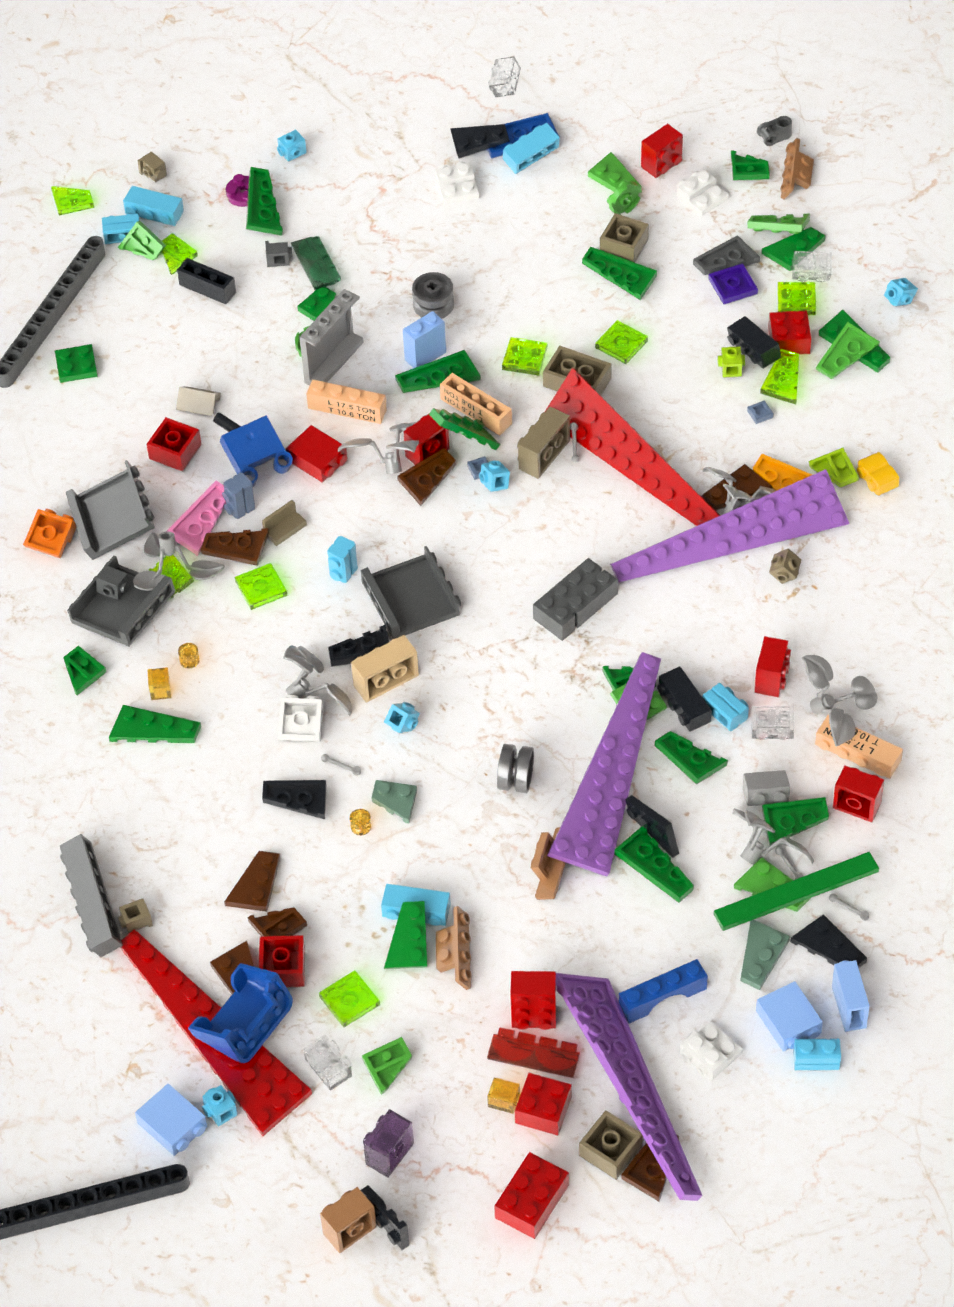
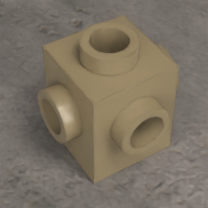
(785, 566)

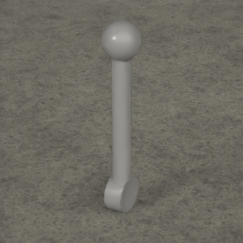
(573, 426)
(356, 770)
(779, 851)
(864, 915)

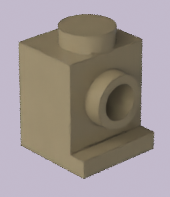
(152, 167)
(134, 916)

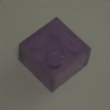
(388, 1142)

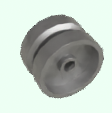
(433, 293)
(515, 768)

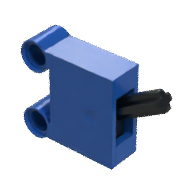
(252, 445)

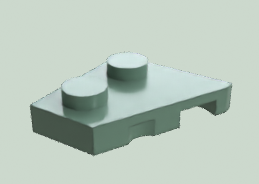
(395, 798)

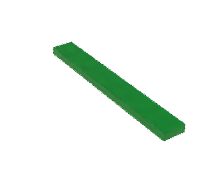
(796, 891)

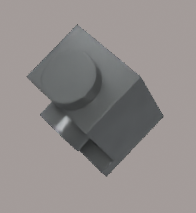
(278, 254)

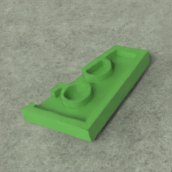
(846, 350)
(763, 877)

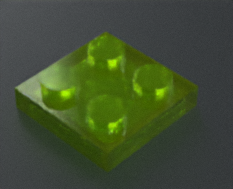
(796, 297)
(621, 342)
(524, 356)
(260, 586)
(349, 998)

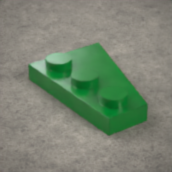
(783, 250)
(691, 760)
(794, 817)
(408, 942)

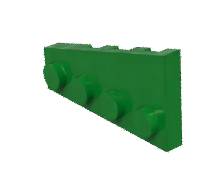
(621, 272)
(435, 372)
(143, 724)
(648, 859)

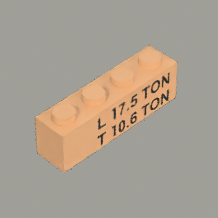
(346, 401)
(476, 404)
(863, 750)

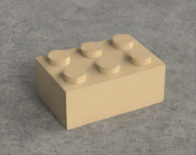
(384, 668)

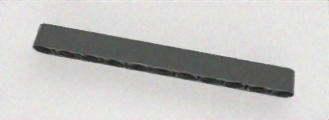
(50, 310)

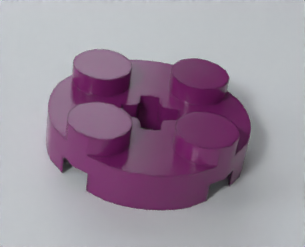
(234, 189)

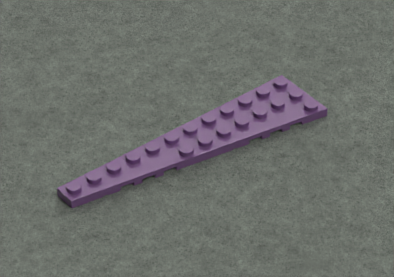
(779, 516)
(596, 812)
(609, 1035)

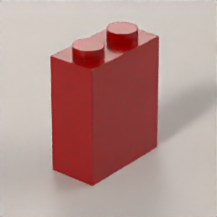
(317, 453)

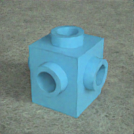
(291, 145)
(900, 292)
(494, 475)
(402, 717)
(219, 1105)

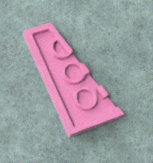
(199, 518)

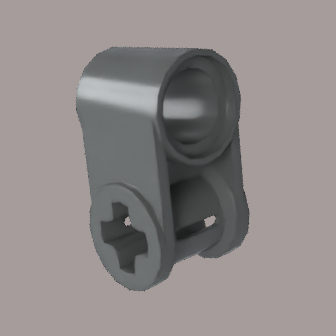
(776, 131)

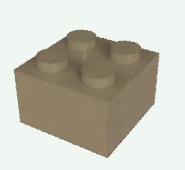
(624, 237)
(610, 1144)

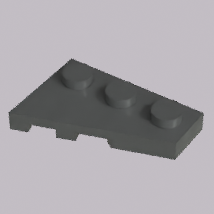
(726, 255)

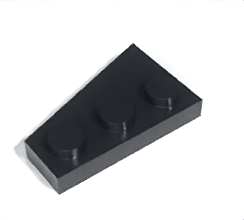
(297, 795)
(828, 941)
(396, 1230)

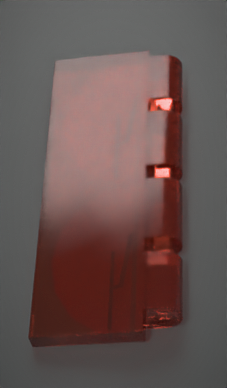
(537, 1056)

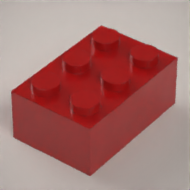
(533, 999)
(531, 1195)

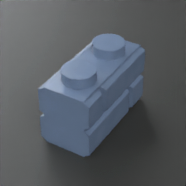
(238, 496)

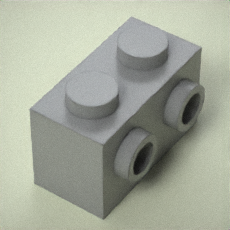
(766, 787)

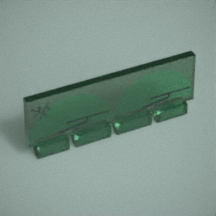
(316, 262)

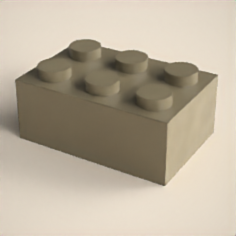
(593, 370)
(543, 442)

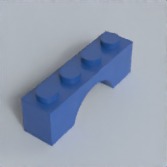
(642, 998)

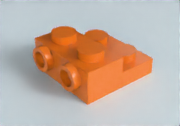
(50, 532)

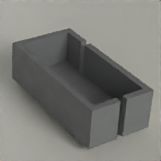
(579, 593)

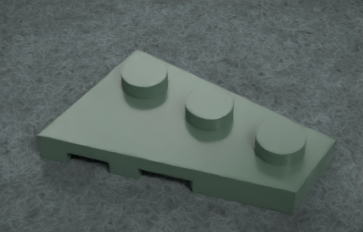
(761, 953)

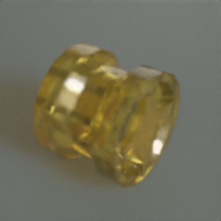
(185, 652)
(362, 826)

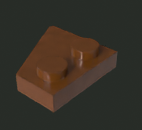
(278, 923)

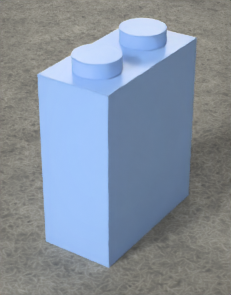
(424, 340)
(850, 995)
(789, 1016)
(171, 1119)

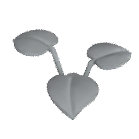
(392, 459)
(735, 493)
(165, 544)
(307, 662)
(841, 724)
(754, 848)

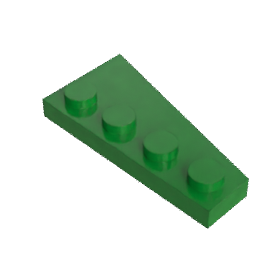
(261, 203)
(875, 359)
(464, 425)

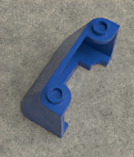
(247, 1015)

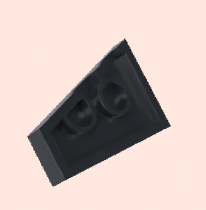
(478, 138)
(348, 650)
(656, 825)

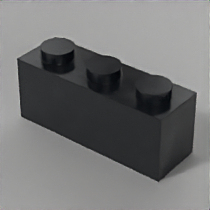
(206, 281)
(753, 342)
(684, 699)

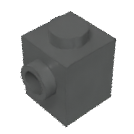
(112, 582)

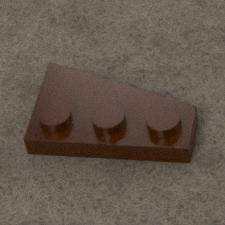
(427, 475)
(747, 481)
(238, 547)
(256, 883)
(229, 961)
(646, 1173)

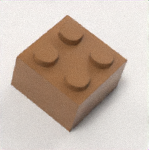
(348, 1219)

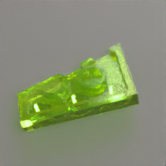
(783, 378)

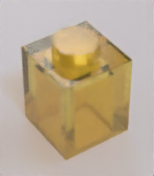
(159, 683)
(503, 1095)

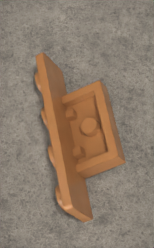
(797, 169)
(546, 868)
(454, 948)

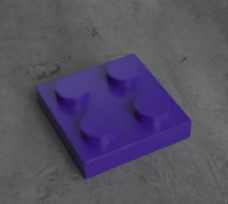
(733, 284)

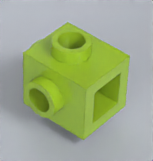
(731, 361)

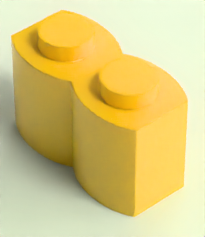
(878, 473)

